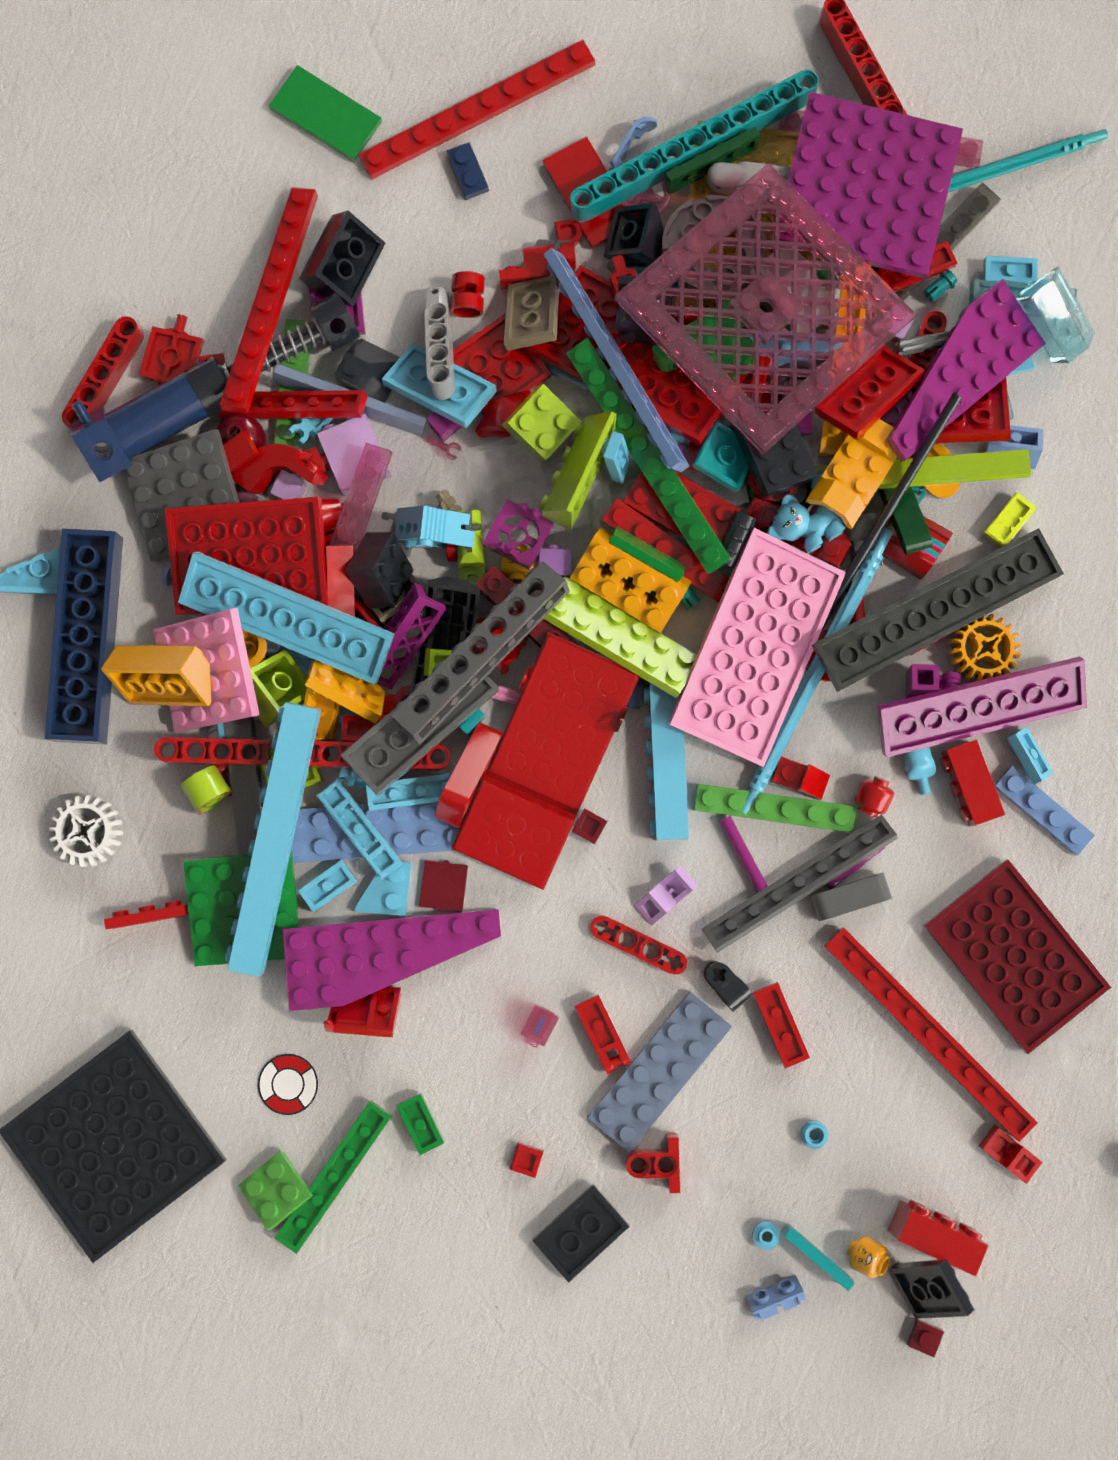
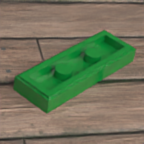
(647, 554)

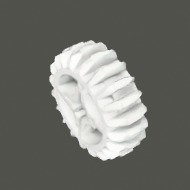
(73, 814)

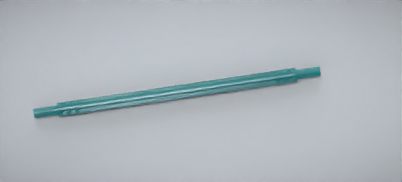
(1025, 159)

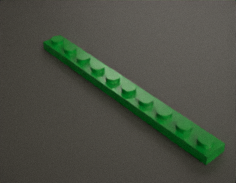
(647, 456)

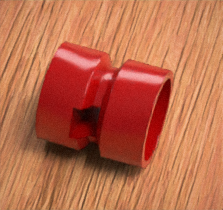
(467, 297)

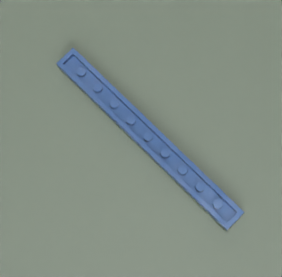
(620, 369)

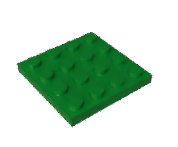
(212, 900)

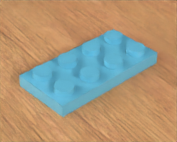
(410, 379)

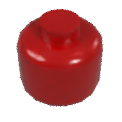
(874, 796)

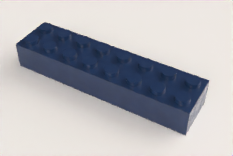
(83, 636)

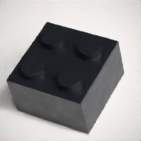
(379, 569)

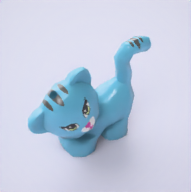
(794, 522)

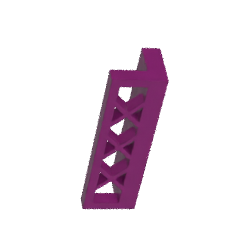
(404, 620)

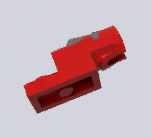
(536, 263)

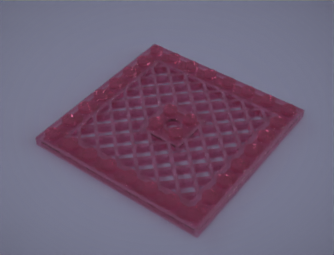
(820, 239)

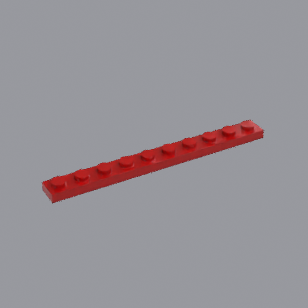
(477, 109)
(268, 301)
(931, 1034)

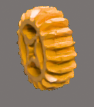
(991, 655)

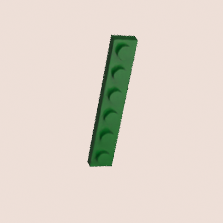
(334, 1176)

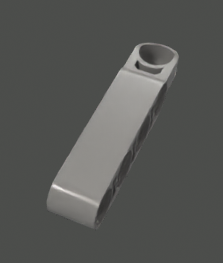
(733, 176)
(439, 343)

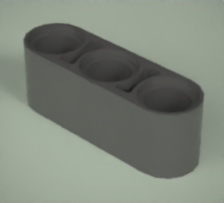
(851, 896)

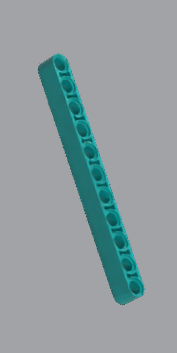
(681, 148)

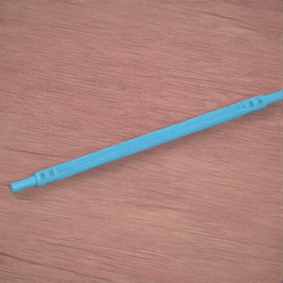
(816, 669)

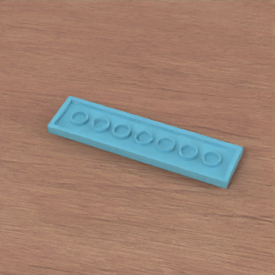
(287, 617)

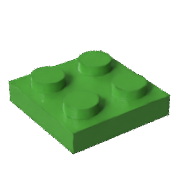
(275, 1190)

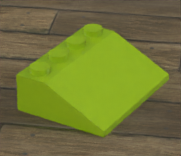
(578, 471)

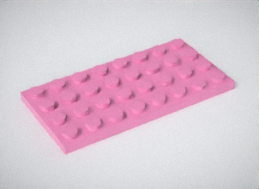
(756, 647)

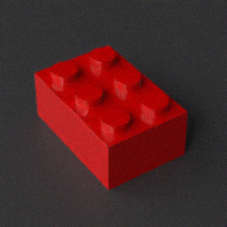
(938, 1236)

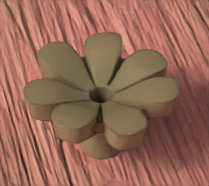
(447, 502)

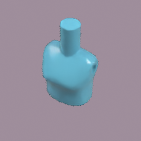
(919, 767)

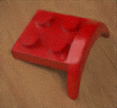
(367, 1016)

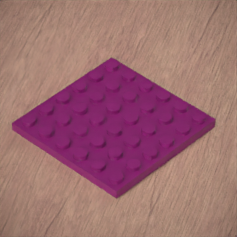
(875, 179)

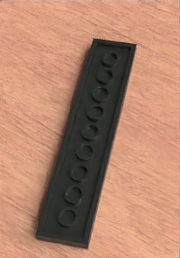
(937, 610)

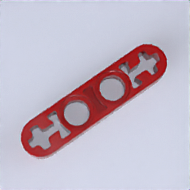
(640, 941)

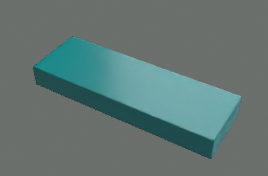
(818, 1257)

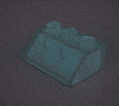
(1057, 317)

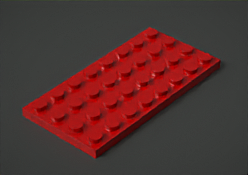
(672, 393)

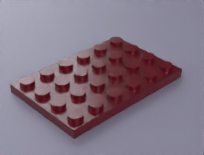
(1017, 956)

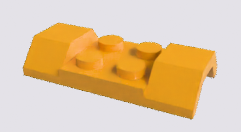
(855, 474)

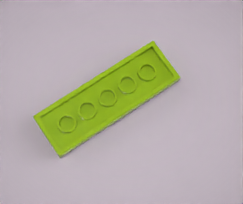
(623, 638)

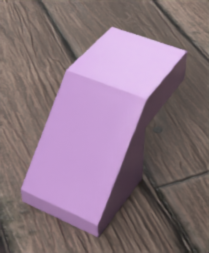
(666, 895)

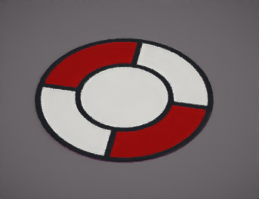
(288, 1084)

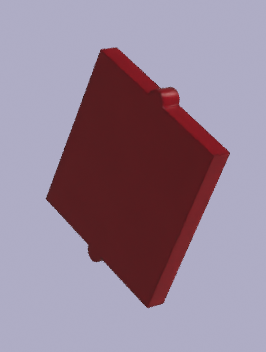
(443, 886)

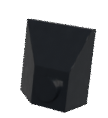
(636, 234)
(364, 369)

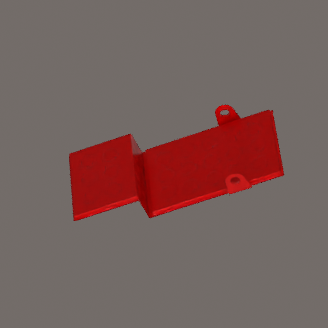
(545, 760)

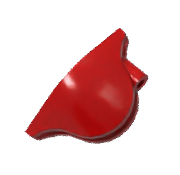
(498, 413)

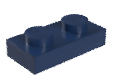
(467, 171)

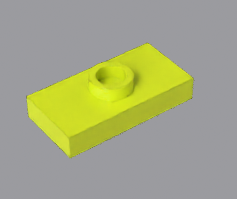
(1009, 520)

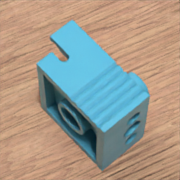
(432, 527)

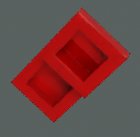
(1010, 1154)

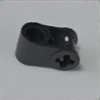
(729, 987)

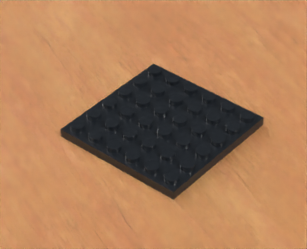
(112, 1145)

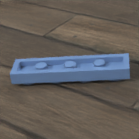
(1044, 810)

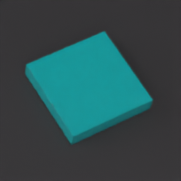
(722, 458)

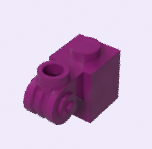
(926, 679)

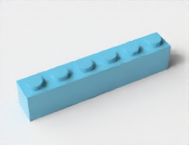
(667, 768)

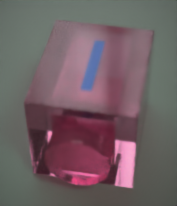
(539, 1026)

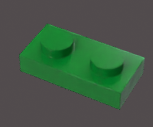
(420, 1124)

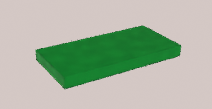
(325, 113)

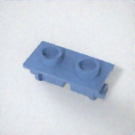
(786, 1292)

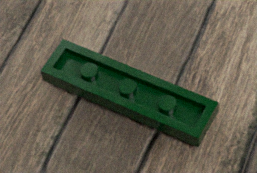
(697, 167)

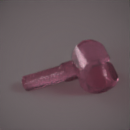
(445, 447)

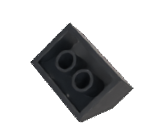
(342, 258)

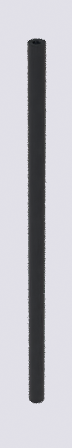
(896, 497)

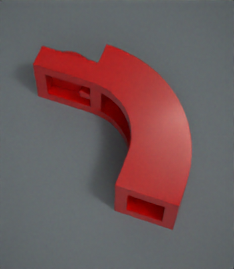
(273, 458)

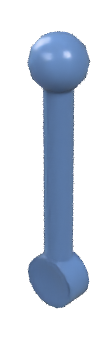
(555, 372)

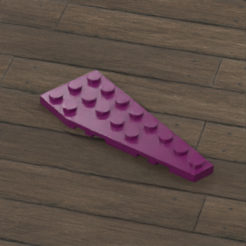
(979, 353)
(356, 959)

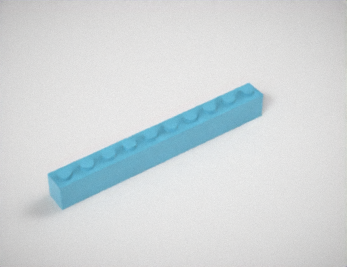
(274, 838)

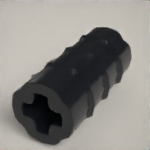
(737, 535)

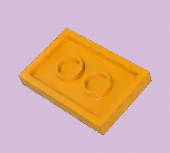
(347, 690)

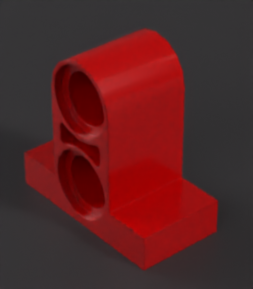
(651, 1167)

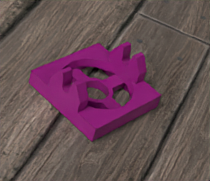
(509, 551)

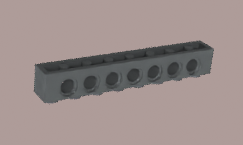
(478, 666)

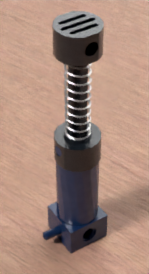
(191, 395)

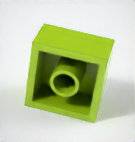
(541, 423)
(275, 683)

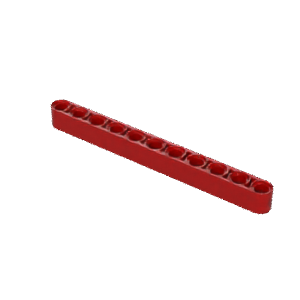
(263, 749)

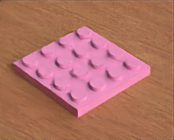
(224, 648)

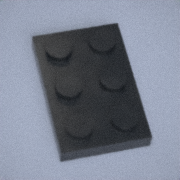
(580, 1233)
(931, 1289)

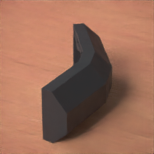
(455, 623)

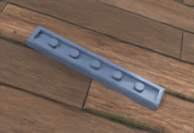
(373, 408)

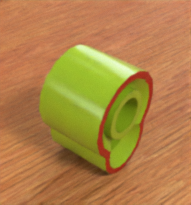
(205, 789)

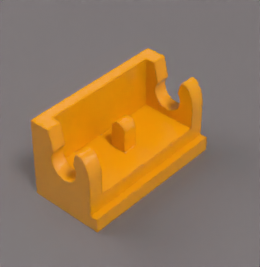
(329, 714)

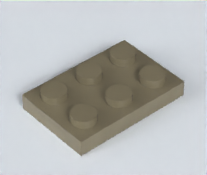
(531, 312)

